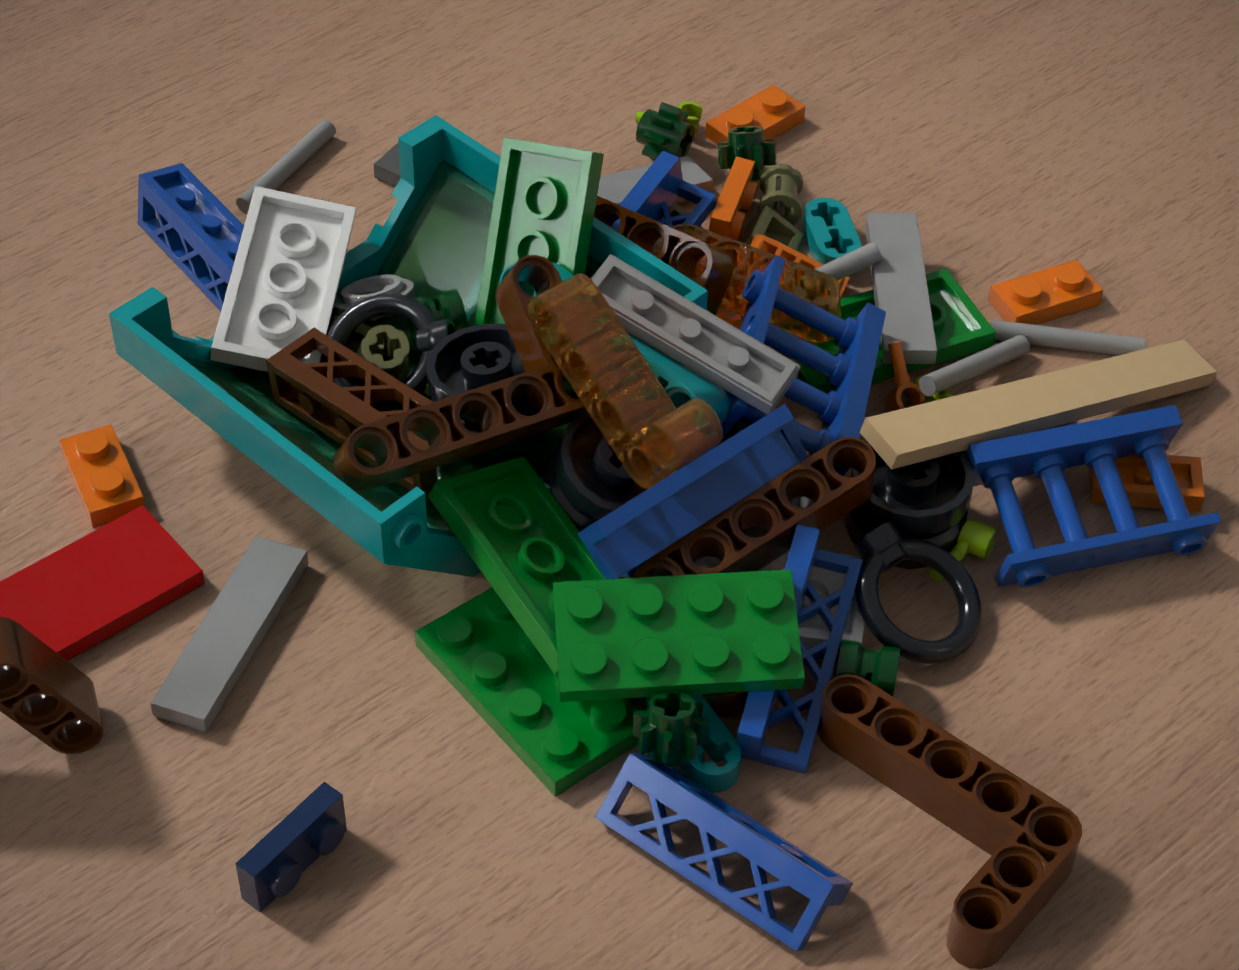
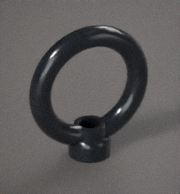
(428, 335)
(883, 550)

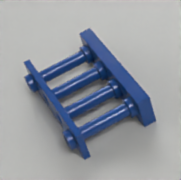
(848, 372)
(1097, 447)

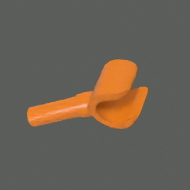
(902, 381)

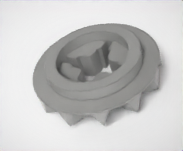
(372, 286)

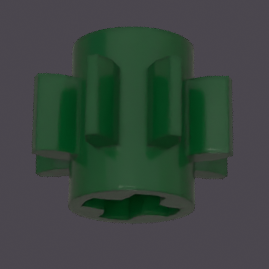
(665, 132)
(749, 144)
(671, 727)

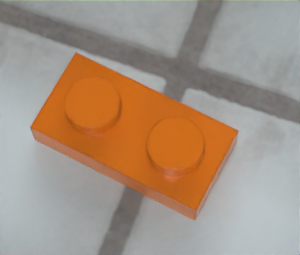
(767, 109)
(736, 195)
(1046, 294)
(101, 474)
(1140, 485)

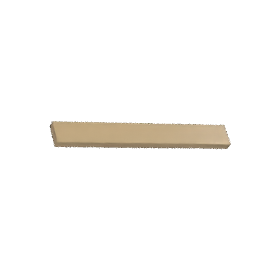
(1035, 403)

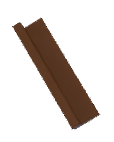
(336, 410)

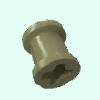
(790, 188)
(394, 345)

